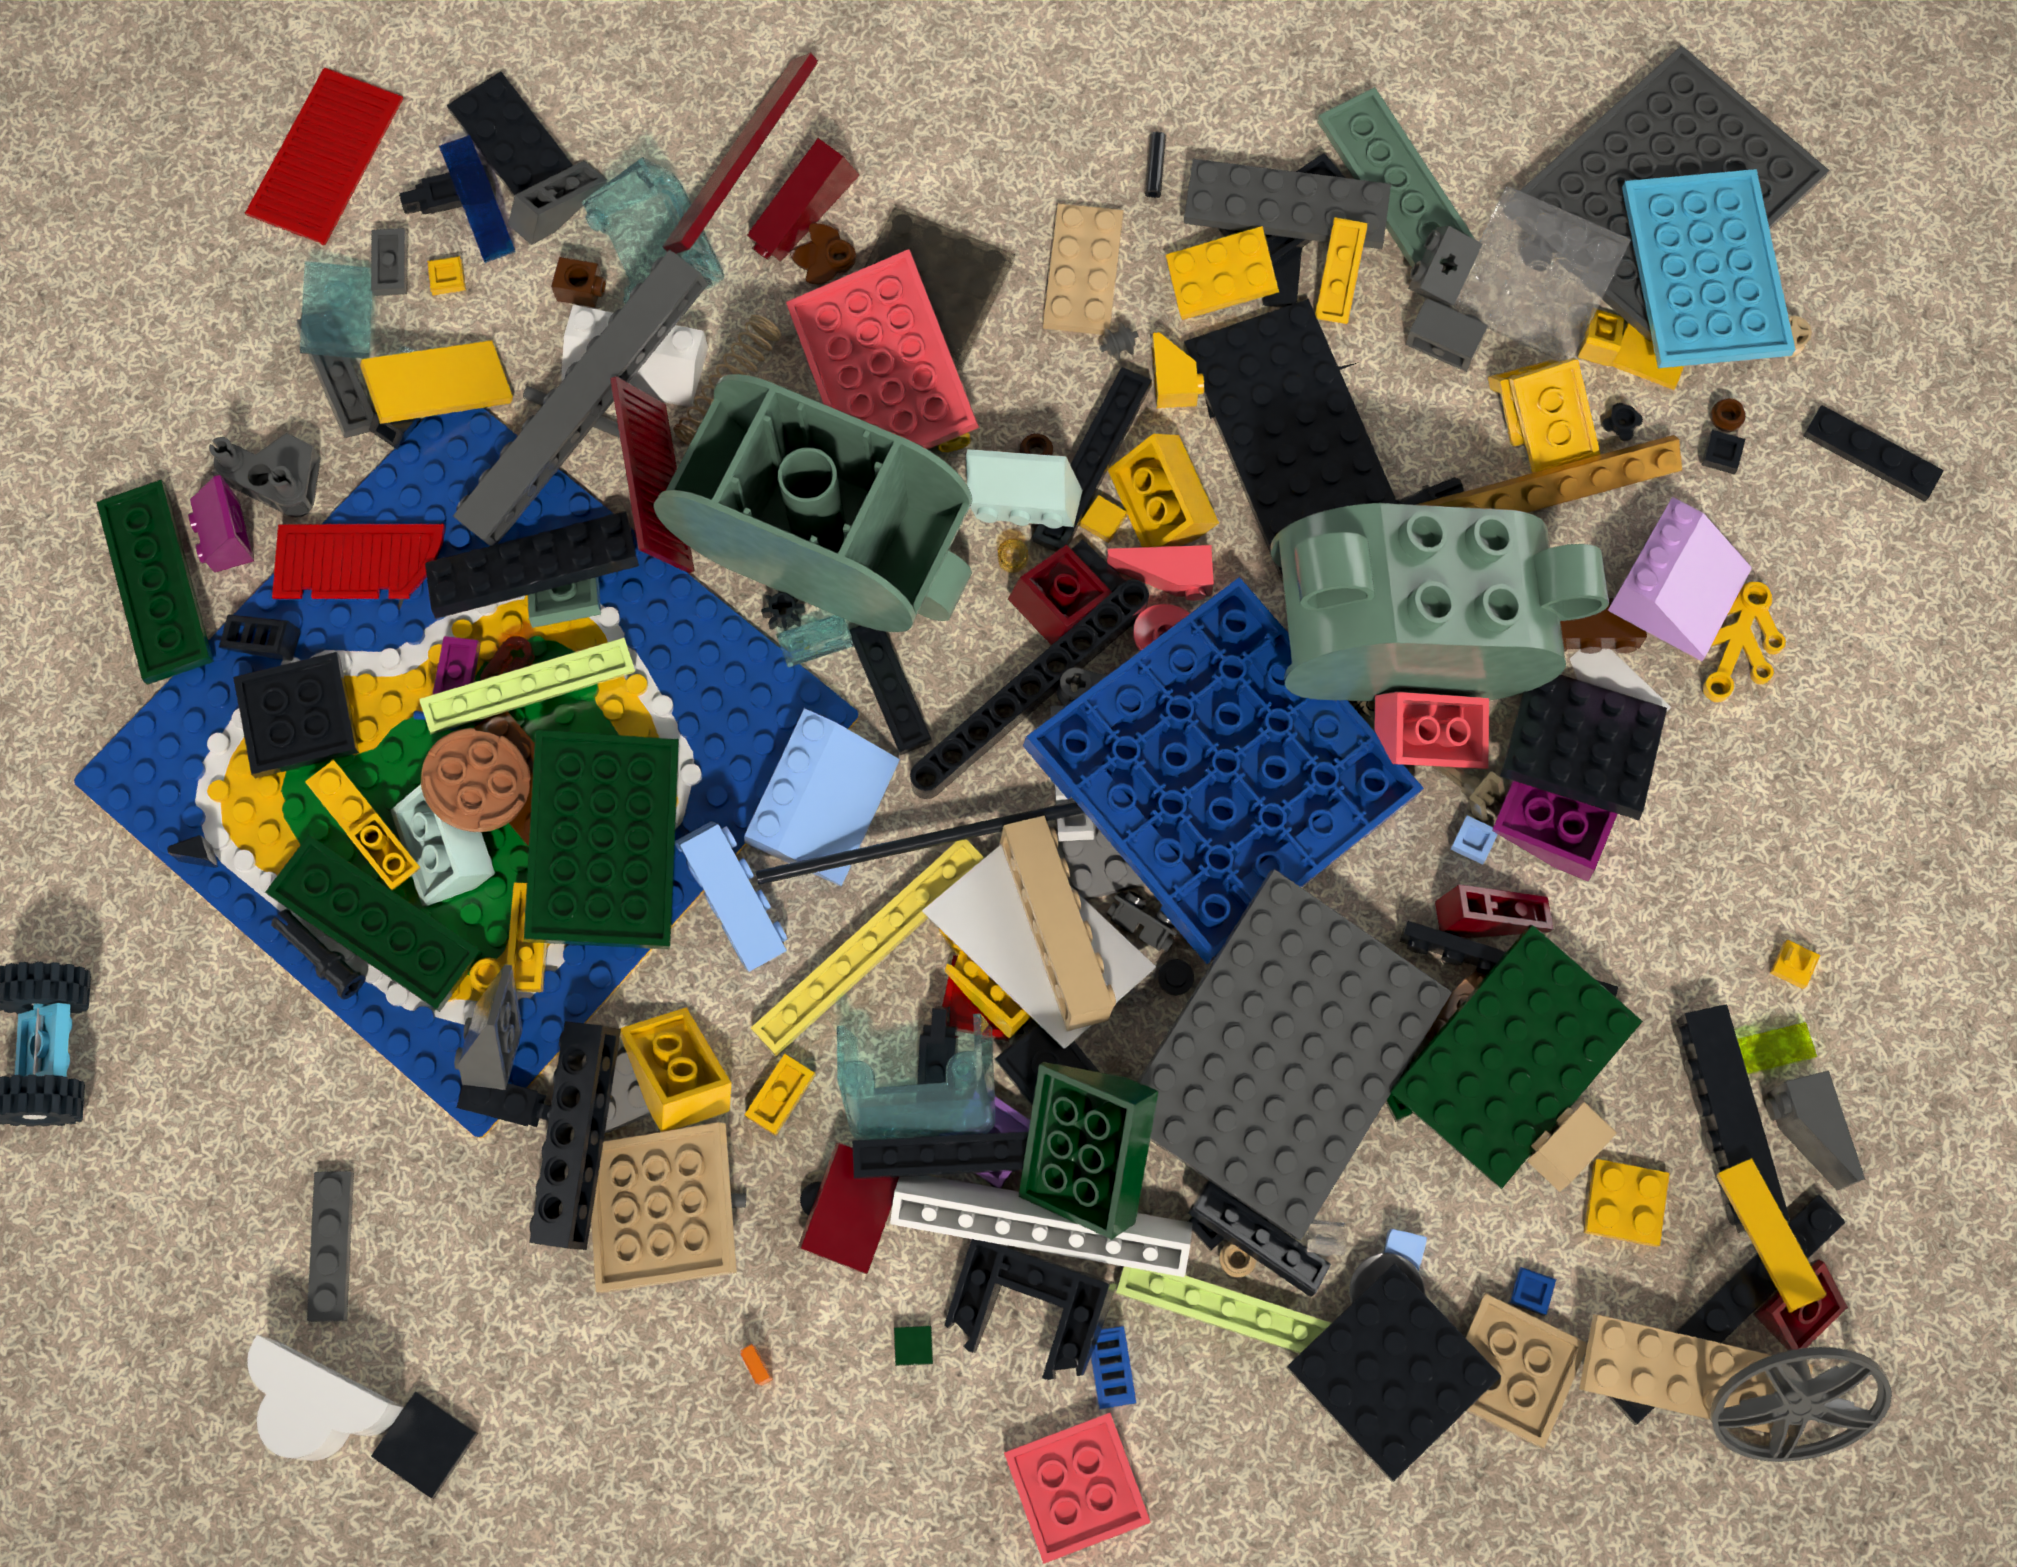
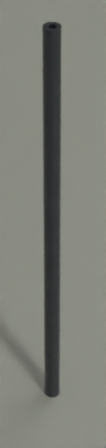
(911, 843)

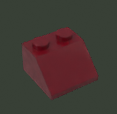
(1058, 594)

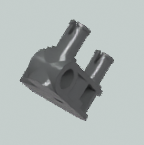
(277, 476)

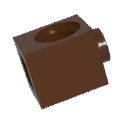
(571, 271)

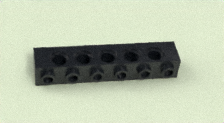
(585, 1150)

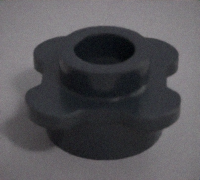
(1625, 413)

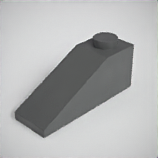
(553, 202)

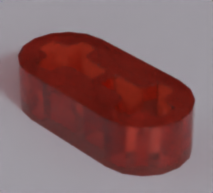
(503, 657)

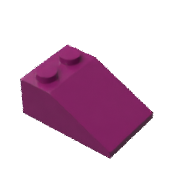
(1555, 828)

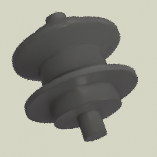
(1119, 341)

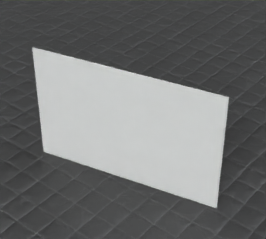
(991, 927)

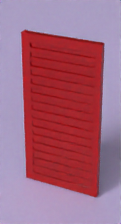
(324, 156)

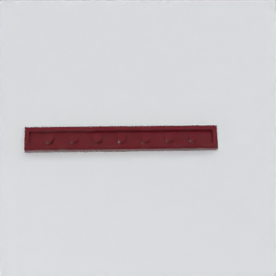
(740, 154)

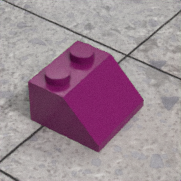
(220, 526)

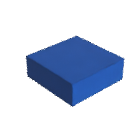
(1532, 1291)

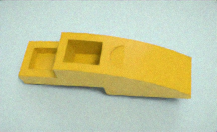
(363, 825)

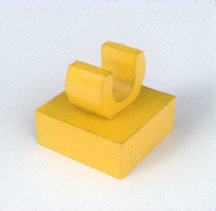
(1795, 964)

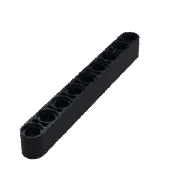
(1024, 704)

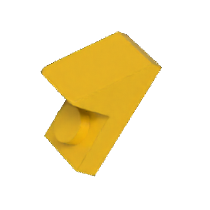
(1602, 338)

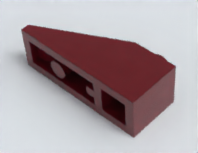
(1491, 912)

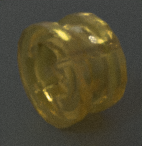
(1010, 544)

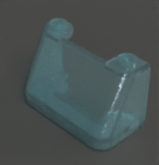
(640, 214)

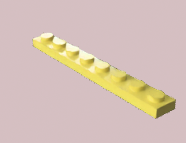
(863, 949)

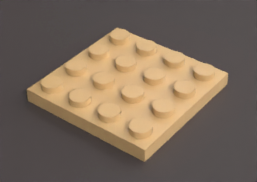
(663, 1209)

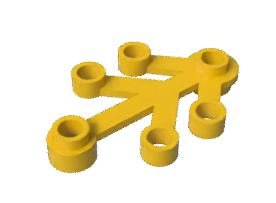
(1741, 636)

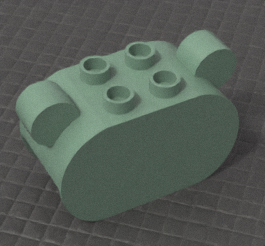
(820, 506)
(1429, 601)

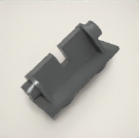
(1133, 911)

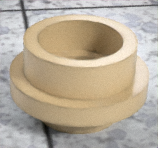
(1231, 1269)

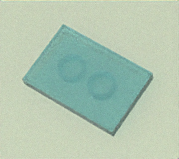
(336, 310)

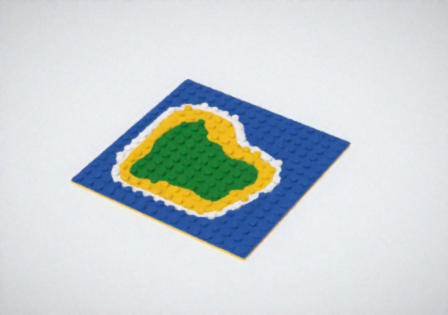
(696, 679)

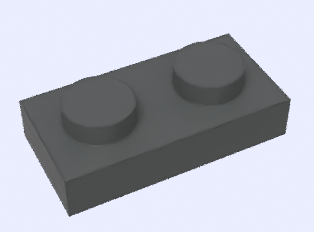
(389, 261)

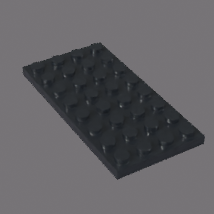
(1287, 418)

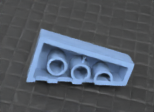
(732, 895)

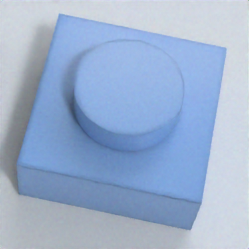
(1474, 840)

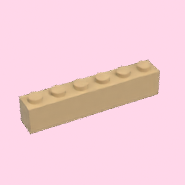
(1057, 923)

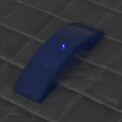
(477, 198)

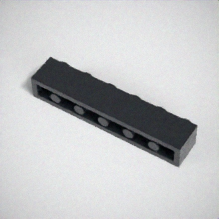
(1726, 1098)

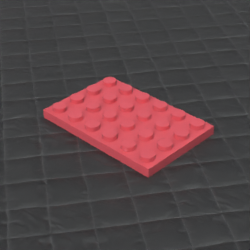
(883, 353)

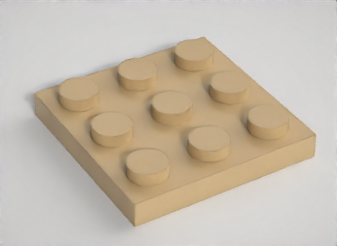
(1534, 1367)

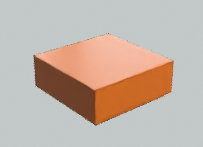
(756, 1365)

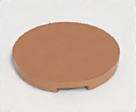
(475, 780)

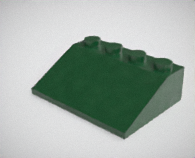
(1088, 1147)

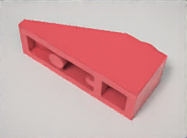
(1173, 569)

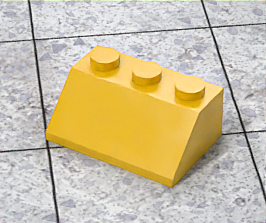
(1162, 493)

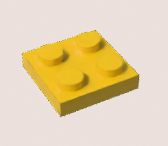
(1626, 1202)

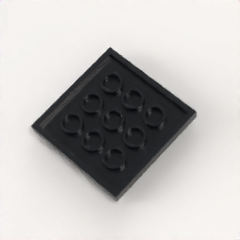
(1586, 744)
(1393, 1372)

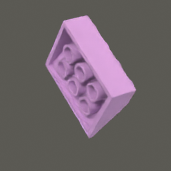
(1682, 581)

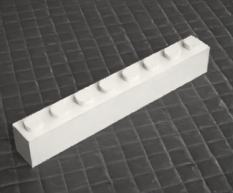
(1006, 1219)

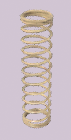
(775, 336)

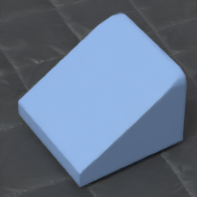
(1406, 1245)

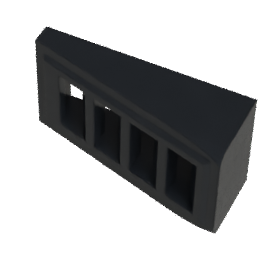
(281, 641)

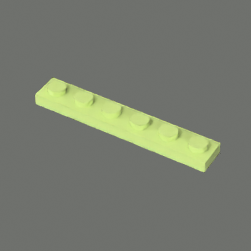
(527, 685)
(1222, 1308)

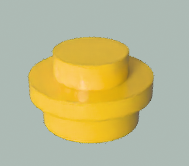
(483, 973)

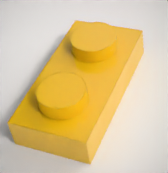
(780, 1094)

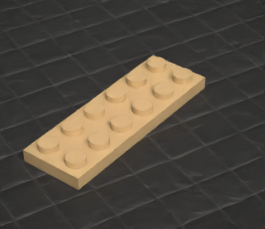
(1667, 1368)

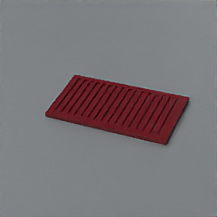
(649, 469)

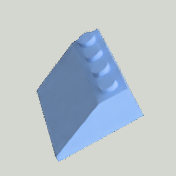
(821, 794)

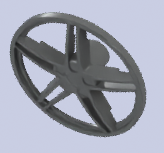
(1799, 1400)

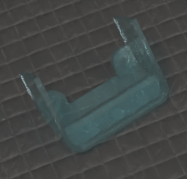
(922, 1110)

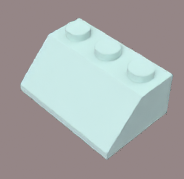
(1022, 488)
(448, 857)

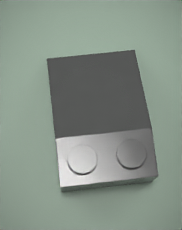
(491, 1035)
(1815, 1124)

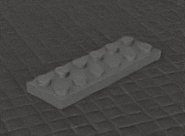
(1283, 201)

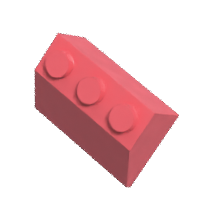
(1433, 729)

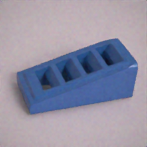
(1128, 1398)

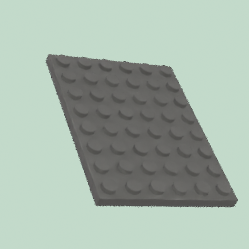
(1671, 126)
(1287, 1053)

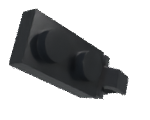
(433, 195)
(936, 1047)
(513, 1105)

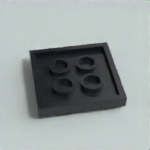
(295, 715)

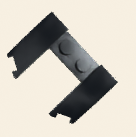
(1080, 1294)

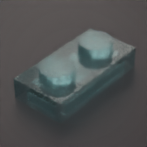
(814, 640)

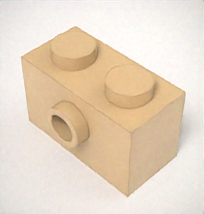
(1571, 1145)

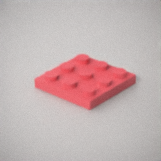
(1077, 1488)

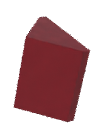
(1805, 1324)

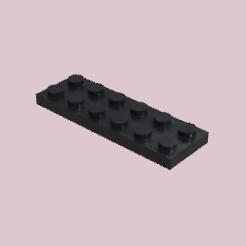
(530, 564)

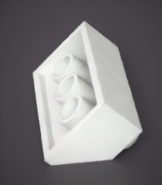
(669, 372)

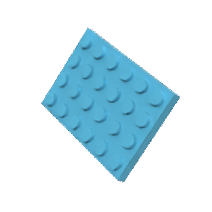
(1708, 268)

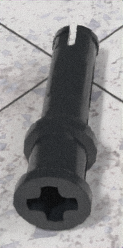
(328, 964)

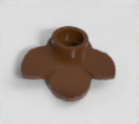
(820, 254)

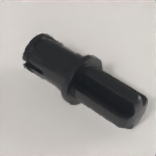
(1440, 490)

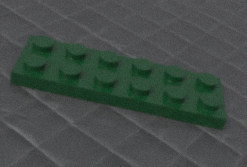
(154, 582)
(374, 923)

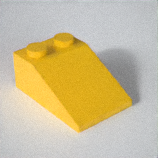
(676, 1070)

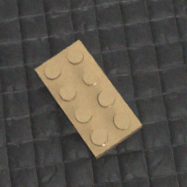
(1083, 269)

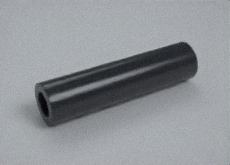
(1155, 165)

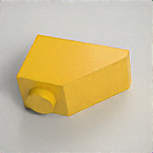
(1174, 375)

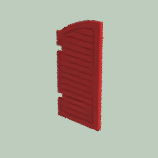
(353, 559)

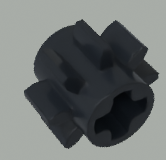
(773, 611)

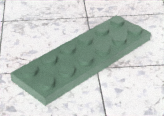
(1381, 152)

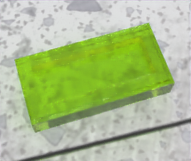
(1777, 1048)

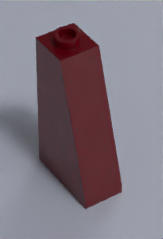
(802, 200)

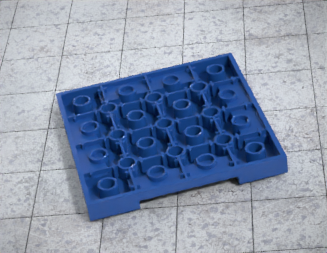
(1217, 769)

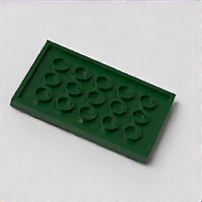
(601, 840)
(1515, 1056)

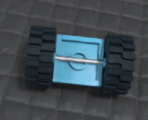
(44, 1000)

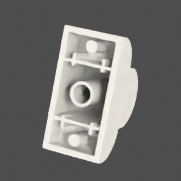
(309, 1405)

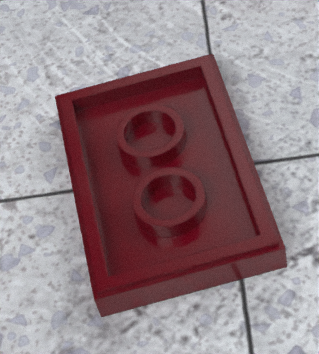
(848, 1214)

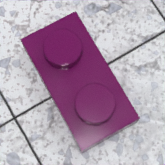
(456, 663)

